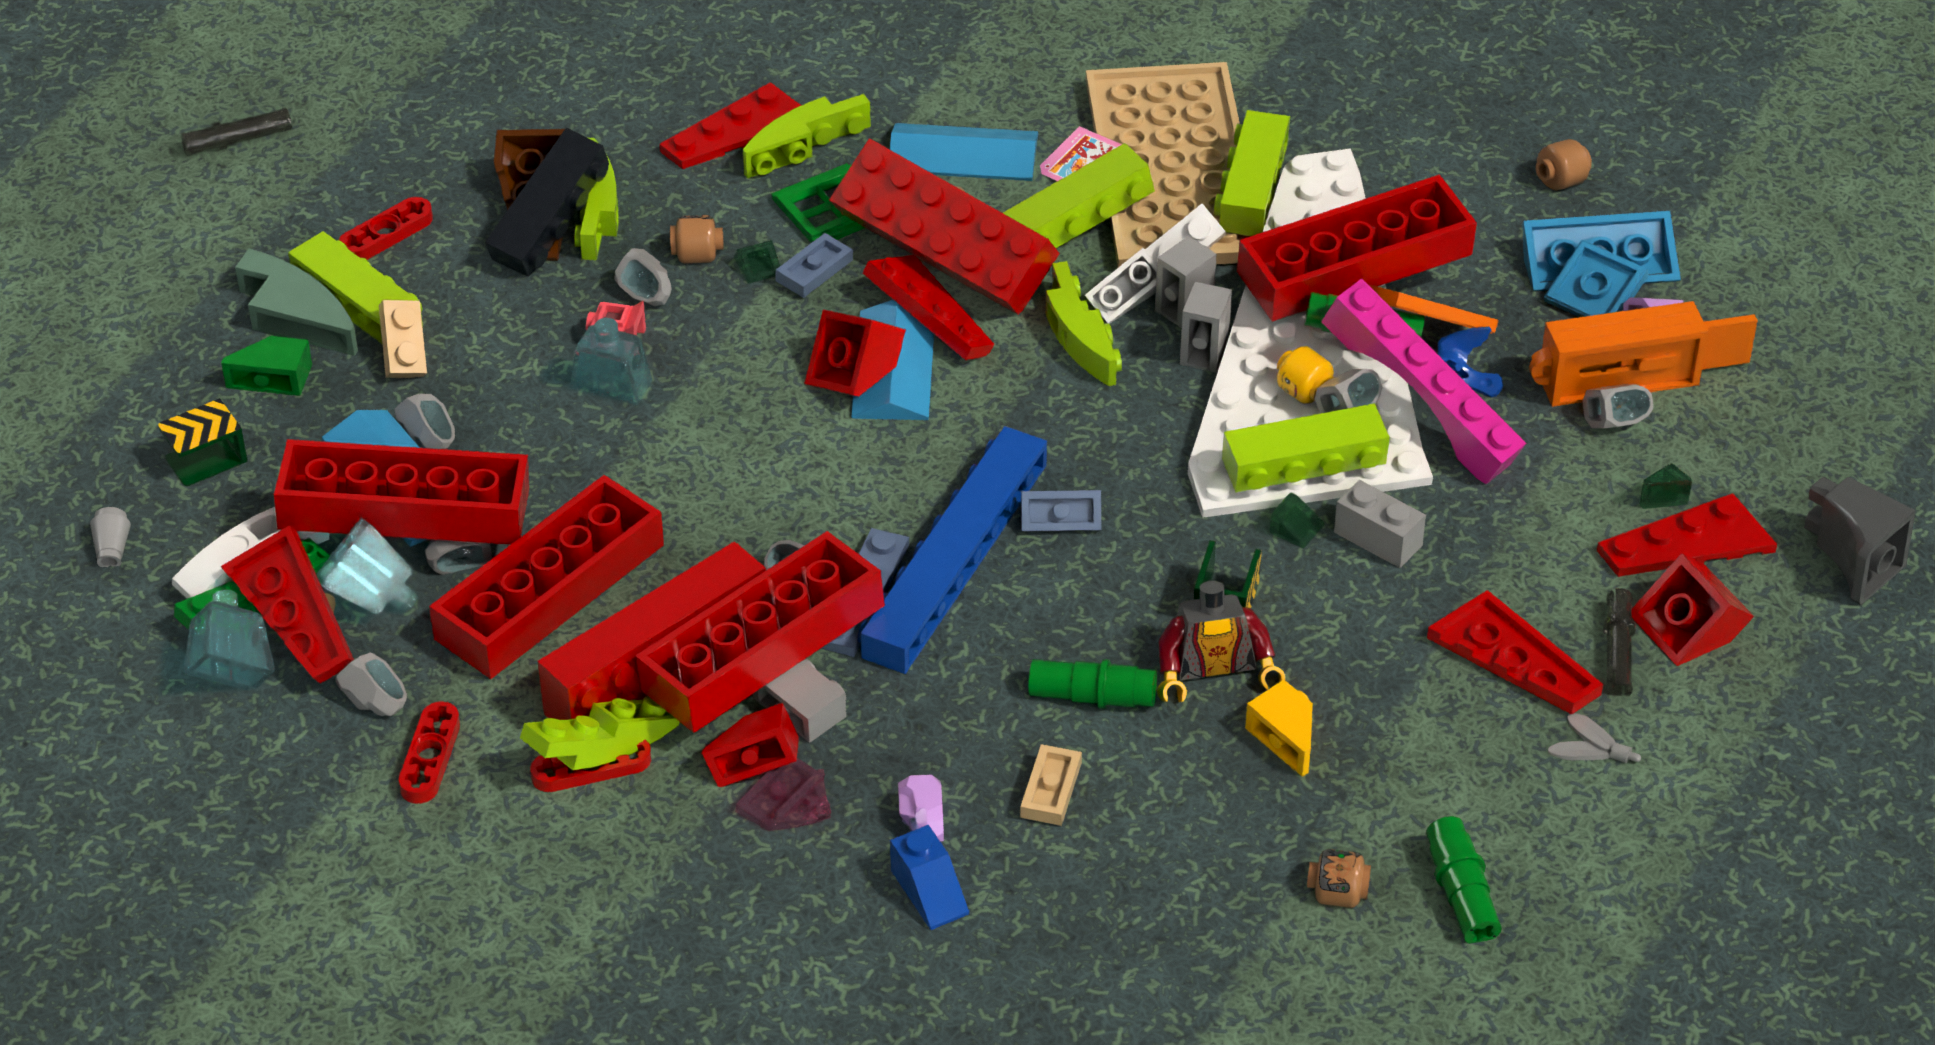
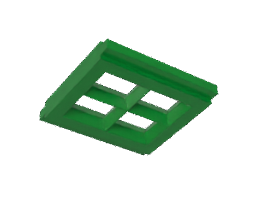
(810, 187)

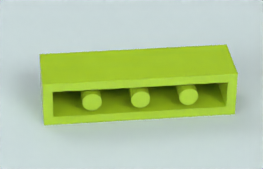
(1252, 173)
(1086, 196)
(349, 279)
(1305, 447)

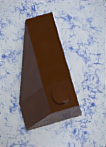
(516, 160)

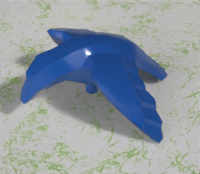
(1455, 351)

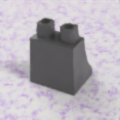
(1861, 533)

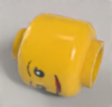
(1302, 373)

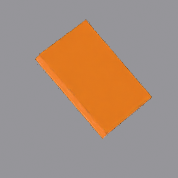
(1434, 309)

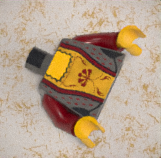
(1213, 639)

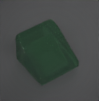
(757, 261)
(1666, 488)
(1295, 521)

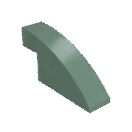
(293, 303)

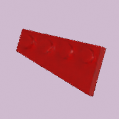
(728, 127)
(930, 303)
(1702, 533)
(289, 596)
(1514, 650)

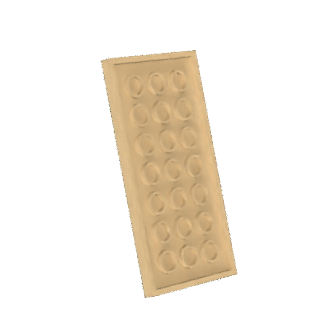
(1183, 129)

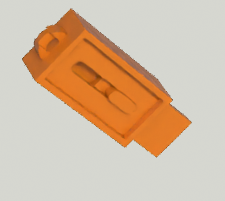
(1643, 346)

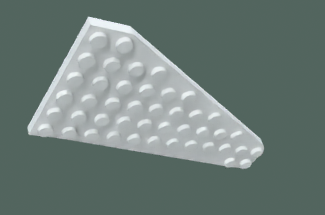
(1247, 376)

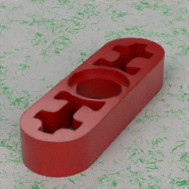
(413, 211)
(427, 738)
(565, 780)

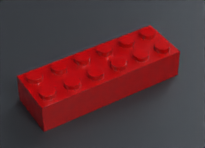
(944, 226)
(1364, 240)
(402, 491)
(546, 576)
(760, 631)
(603, 659)

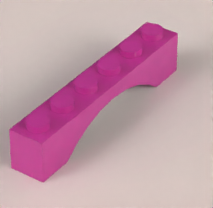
(1475, 430)

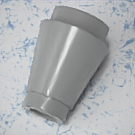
(109, 535)

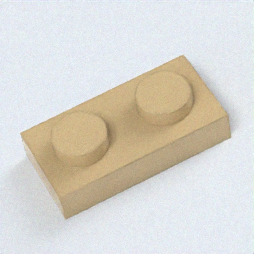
(402, 339)
(1051, 785)

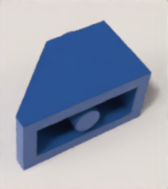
(927, 876)

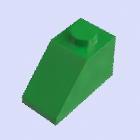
(269, 366)

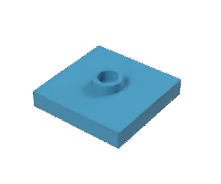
(1595, 282)

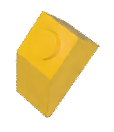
(1283, 723)

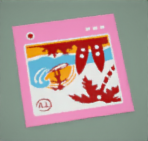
(1075, 152)

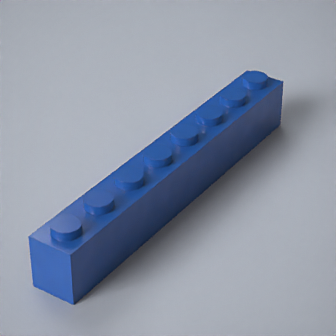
(952, 550)

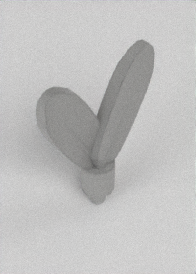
(1596, 743)

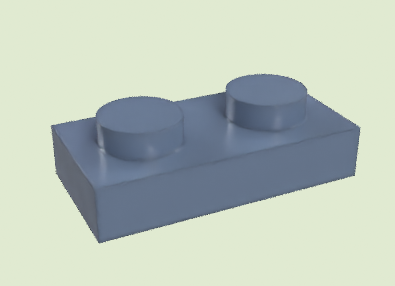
(814, 265)
(1060, 510)

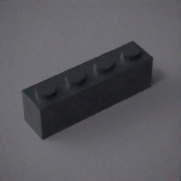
(548, 203)

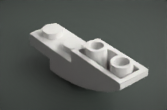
(1138, 275)
(204, 569)

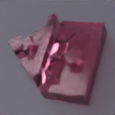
(787, 798)

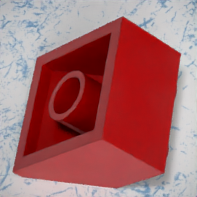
(852, 353)
(1690, 611)

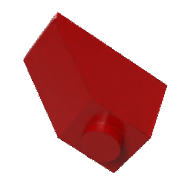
(753, 746)

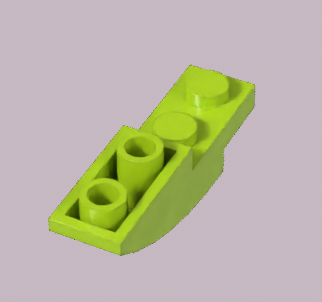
(793, 134)
(598, 216)
(1081, 329)
(603, 736)

